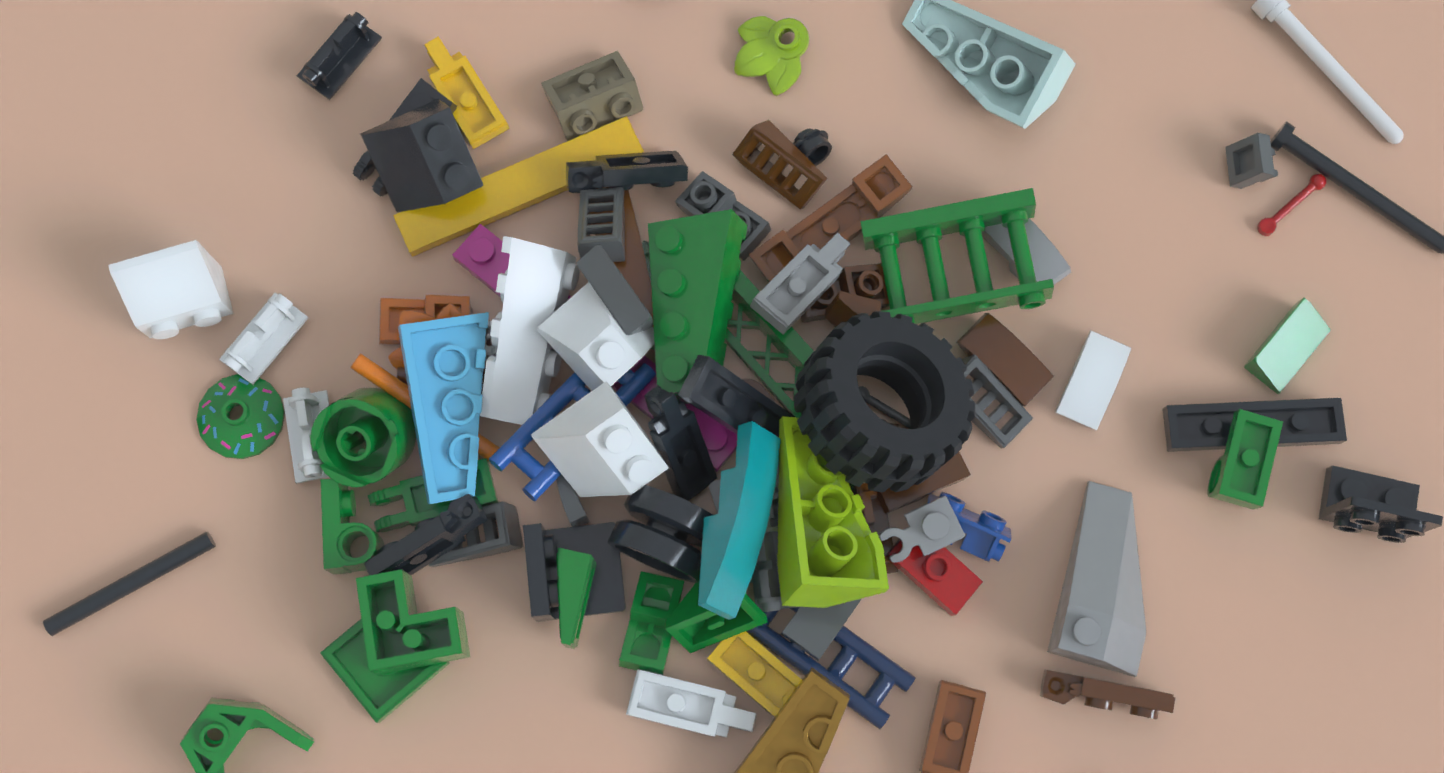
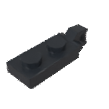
(627, 170)
(679, 444)
(430, 538)

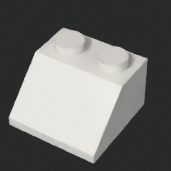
(172, 289)
(600, 446)

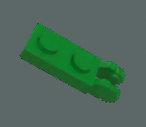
(415, 499)

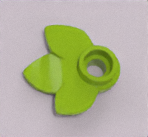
(767, 54)

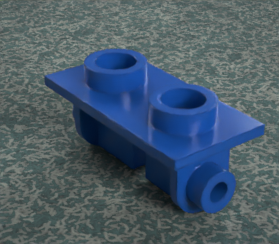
(981, 530)

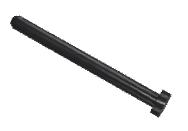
(1358, 188)

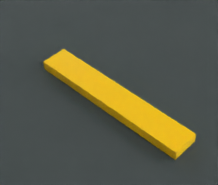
(512, 188)

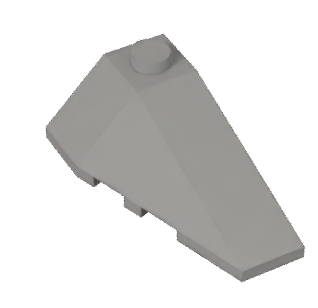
(1102, 596)

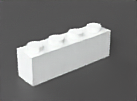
(525, 362)

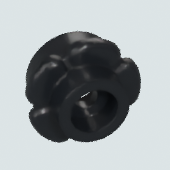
(813, 145)

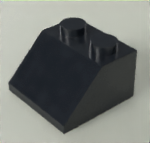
(422, 158)

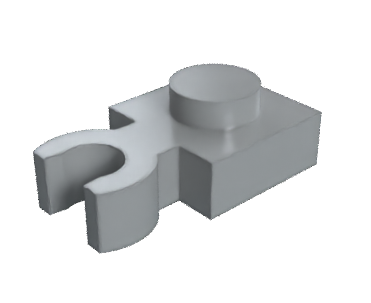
(929, 528)

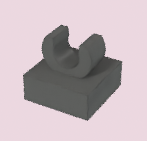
(1250, 161)

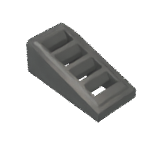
(612, 244)
(995, 390)
(508, 539)

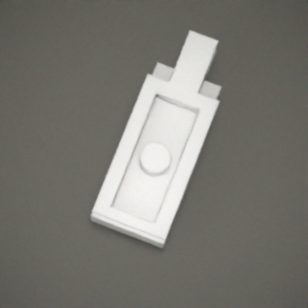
(686, 705)

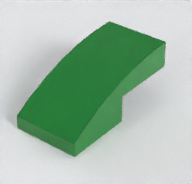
(646, 638)

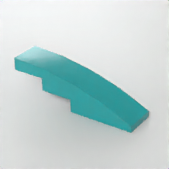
(737, 531)

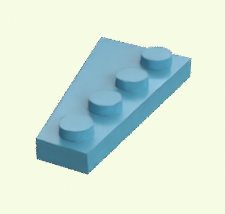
(445, 386)

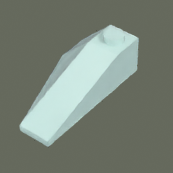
(995, 62)

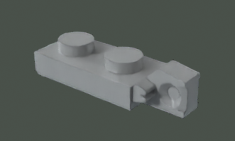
(800, 283)

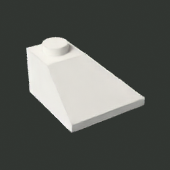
(593, 340)

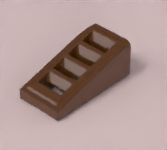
(759, 164)

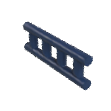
(852, 647)

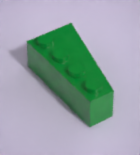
(692, 290)

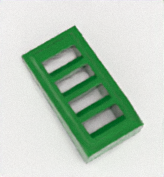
(575, 580)

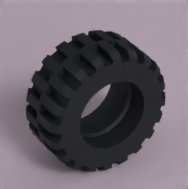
(919, 372)

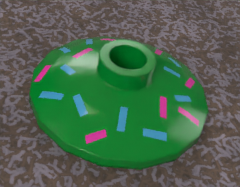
(250, 433)

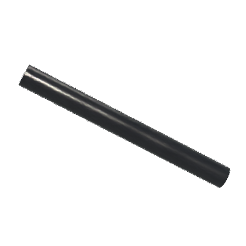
(129, 583)

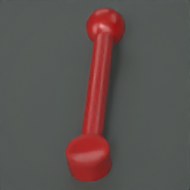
(1268, 225)

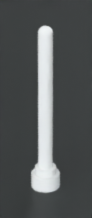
(1278, 11)

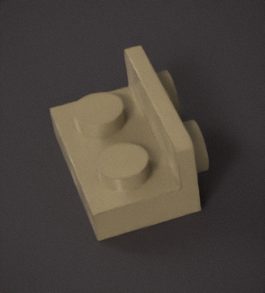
(593, 95)

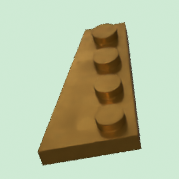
(801, 729)

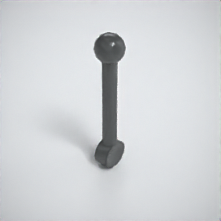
(884, 408)

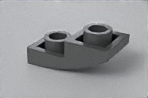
(709, 196)

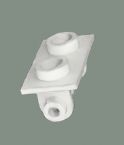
(264, 338)
(300, 416)

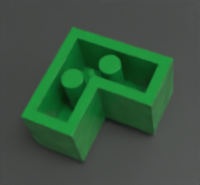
(400, 637)

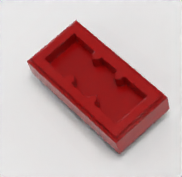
(939, 576)

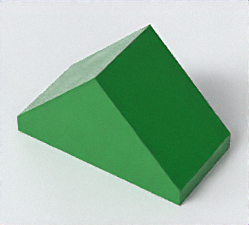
(699, 628)

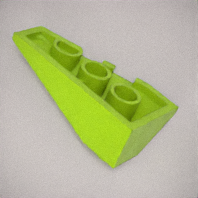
(822, 535)

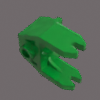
(234, 720)

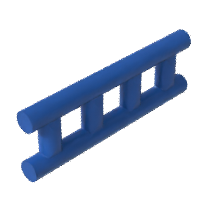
(573, 388)

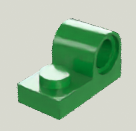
(1248, 459)
(338, 532)

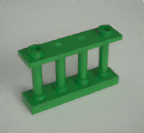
(969, 220)

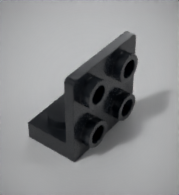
(1375, 504)
(541, 561)

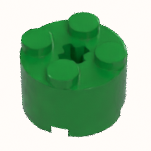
(363, 437)

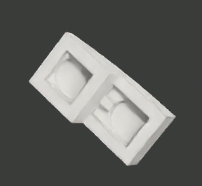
(1093, 380)

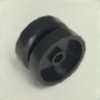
(665, 535)

